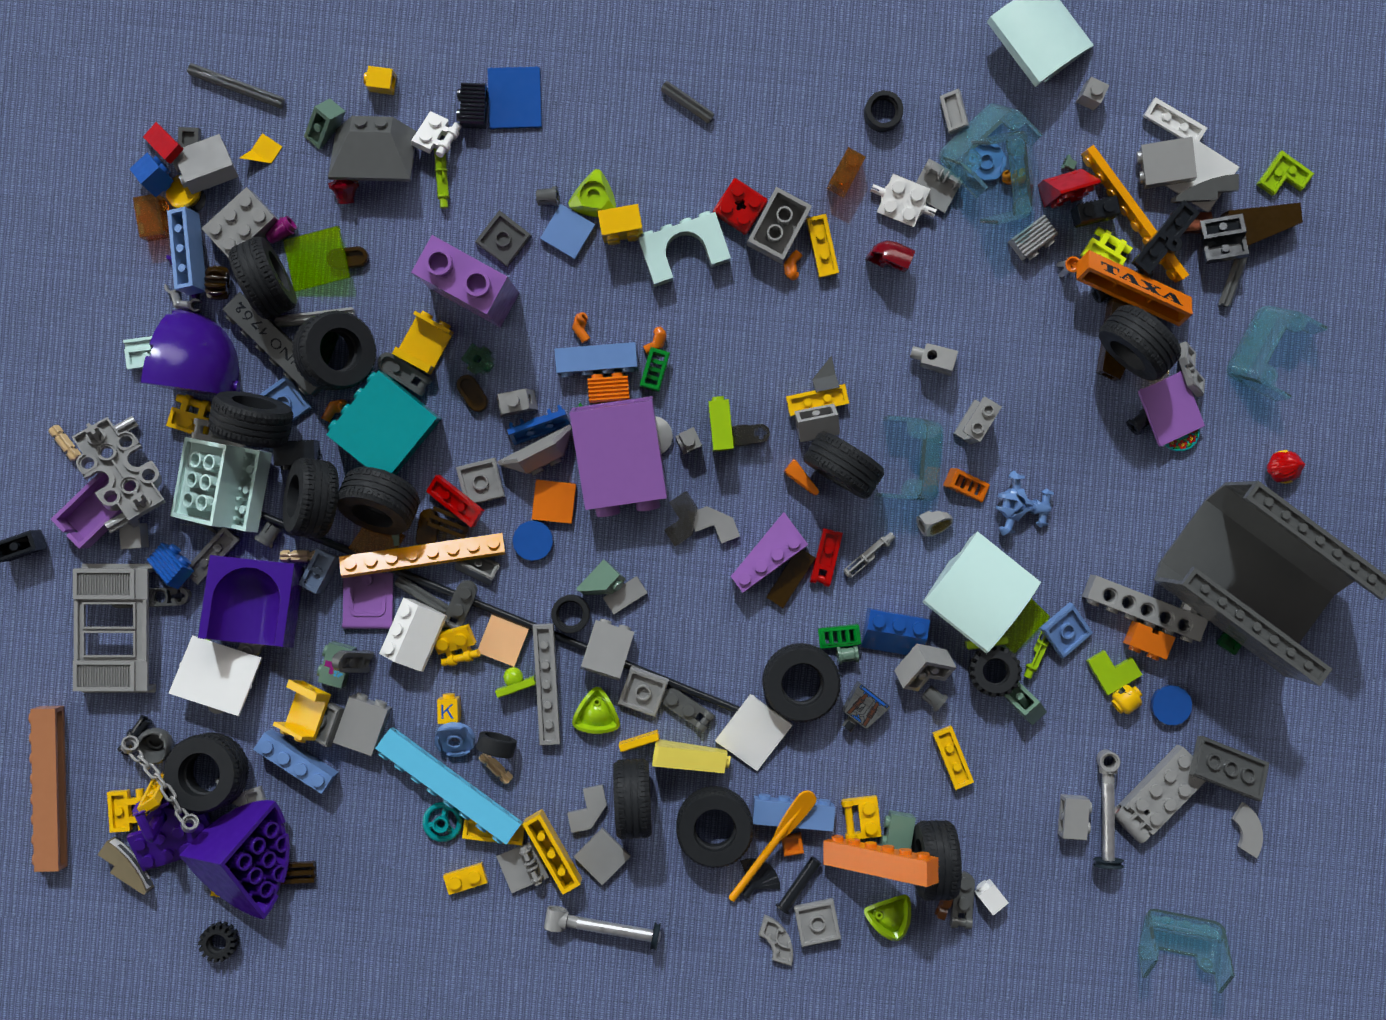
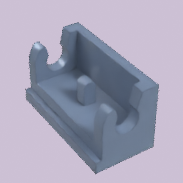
(319, 571)

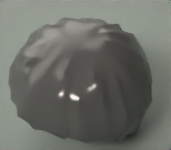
(155, 745)

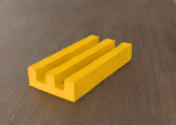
(639, 740)

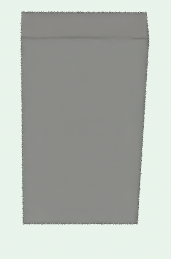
(954, 111)
(626, 595)

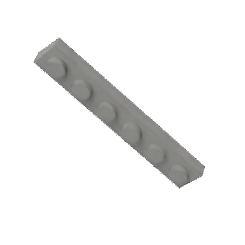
(546, 684)

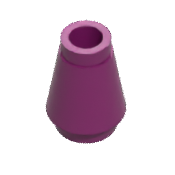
(281, 229)

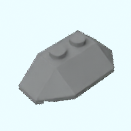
(540, 453)

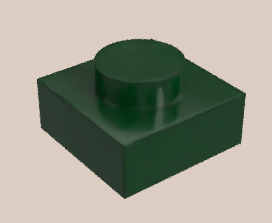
(1228, 644)

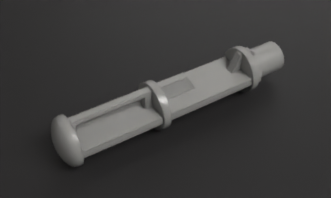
(869, 554)

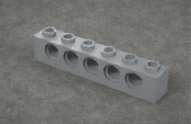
(1193, 624)

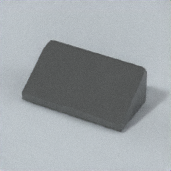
(480, 569)

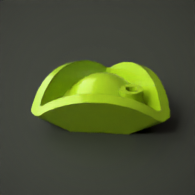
(592, 195)
(596, 713)
(890, 917)

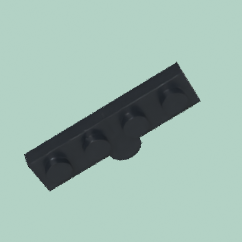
(1166, 238)

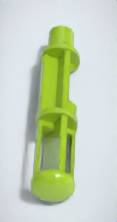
(442, 180)
(1040, 649)

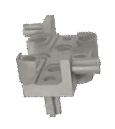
(132, 503)

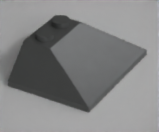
(372, 150)

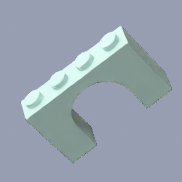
(704, 228)

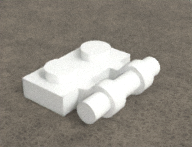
(430, 132)

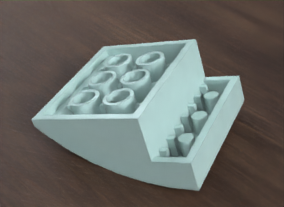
(1040, 36)
(221, 485)
(981, 592)

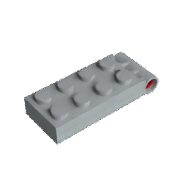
(1159, 794)

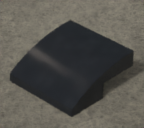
(1224, 238)

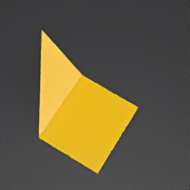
(263, 151)

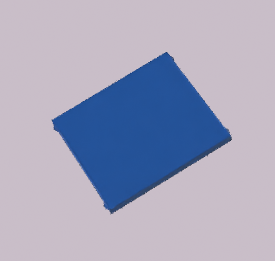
(514, 97)

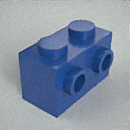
(152, 174)

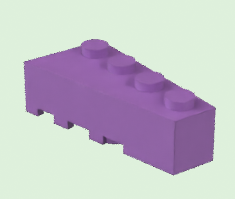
(770, 553)

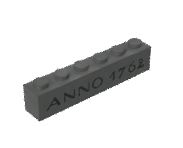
(267, 339)

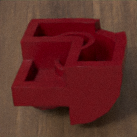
(892, 254)

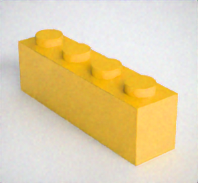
(552, 851)

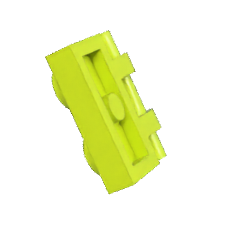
(1100, 248)

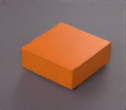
(792, 844)

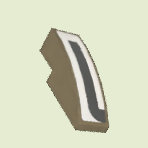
(126, 865)

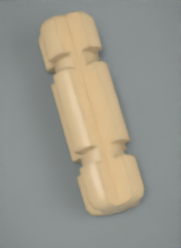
(64, 442)
(296, 555)
(496, 768)

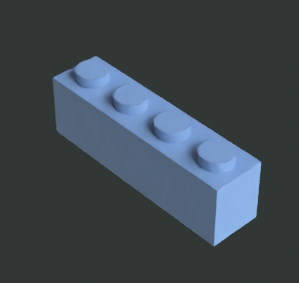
(186, 250)
(596, 359)
(295, 760)
(771, 810)

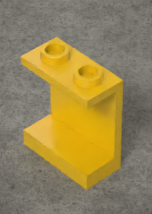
(424, 342)
(305, 712)

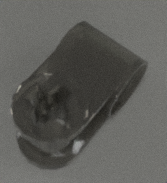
(745, 434)

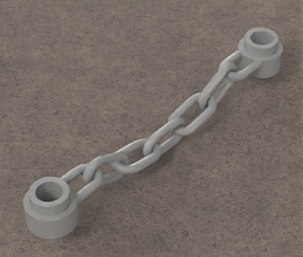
(188, 818)

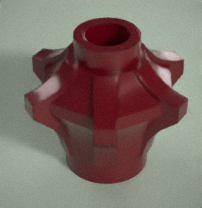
(344, 190)

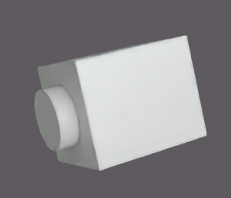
(990, 896)

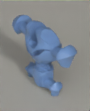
(1017, 504)

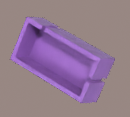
(87, 513)

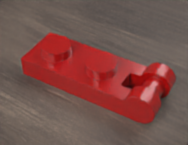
(826, 556)

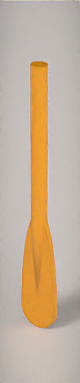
(794, 815)

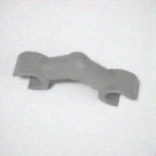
(178, 304)

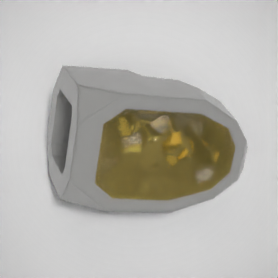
(933, 522)

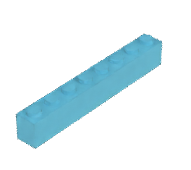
(448, 785)

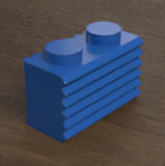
(170, 565)

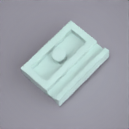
(136, 351)

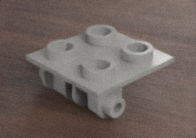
(942, 185)
(522, 867)

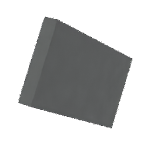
(1229, 768)

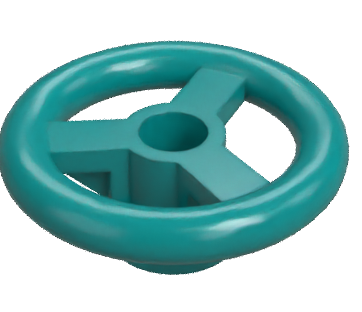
(439, 828)

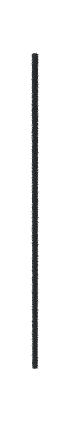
(511, 617)

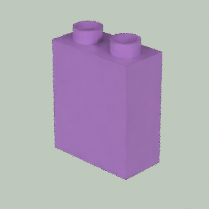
(465, 281)
(619, 455)

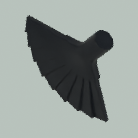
(764, 878)

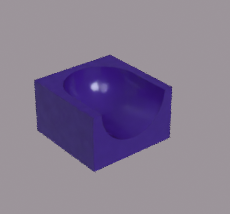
(251, 601)

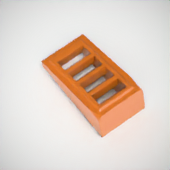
(797, 474)
(954, 480)

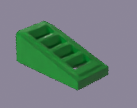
(643, 384)
(856, 633)

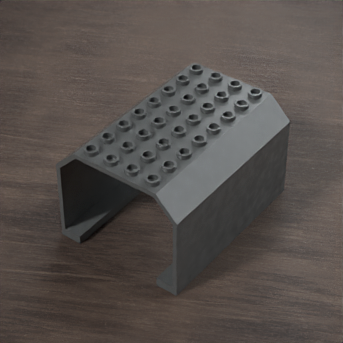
(1263, 574)

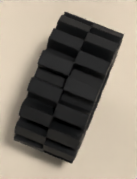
(208, 947)

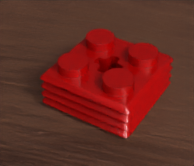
(744, 218)

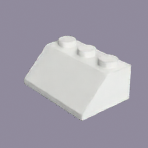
(413, 634)

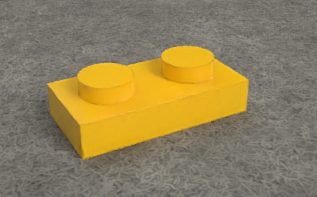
(465, 878)

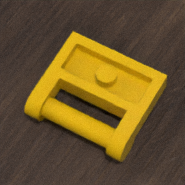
(868, 817)

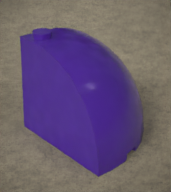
(191, 355)
(243, 856)

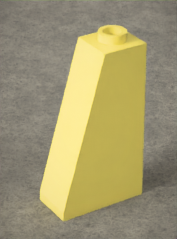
(690, 757)

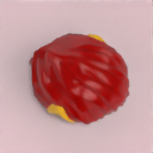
(1285, 466)

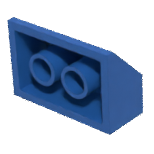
(893, 631)

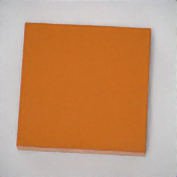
(553, 501)

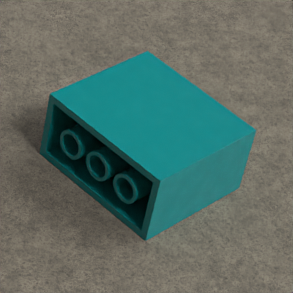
(383, 424)

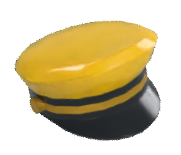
(182, 197)

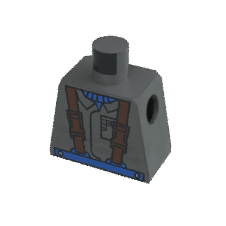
(863, 707)

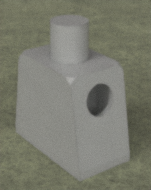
(944, 359)
(516, 402)

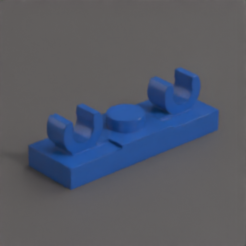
(538, 426)

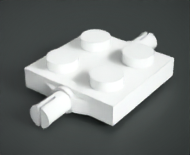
(903, 200)

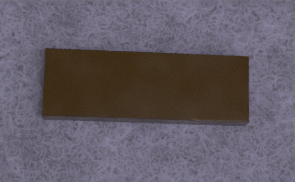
(790, 578)

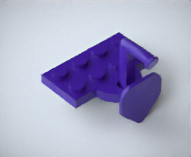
(161, 835)

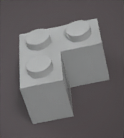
(922, 664)

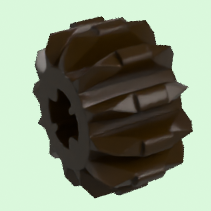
(217, 282)

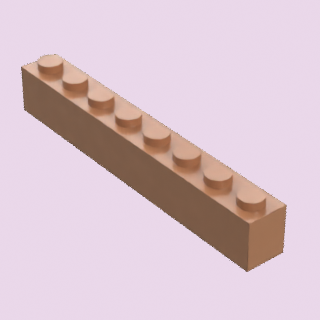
(48, 788)

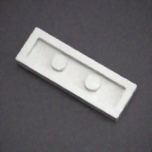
(1173, 120)

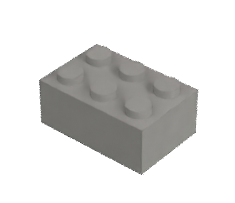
(240, 221)
(778, 225)

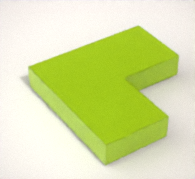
(1284, 169)
(1110, 676)

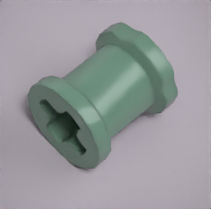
(847, 654)

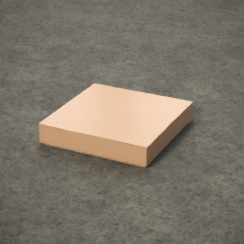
(503, 640)

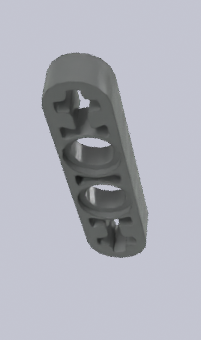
(153, 601)

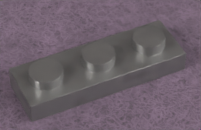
(220, 545)

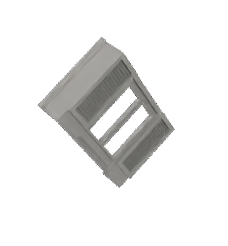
(112, 586)

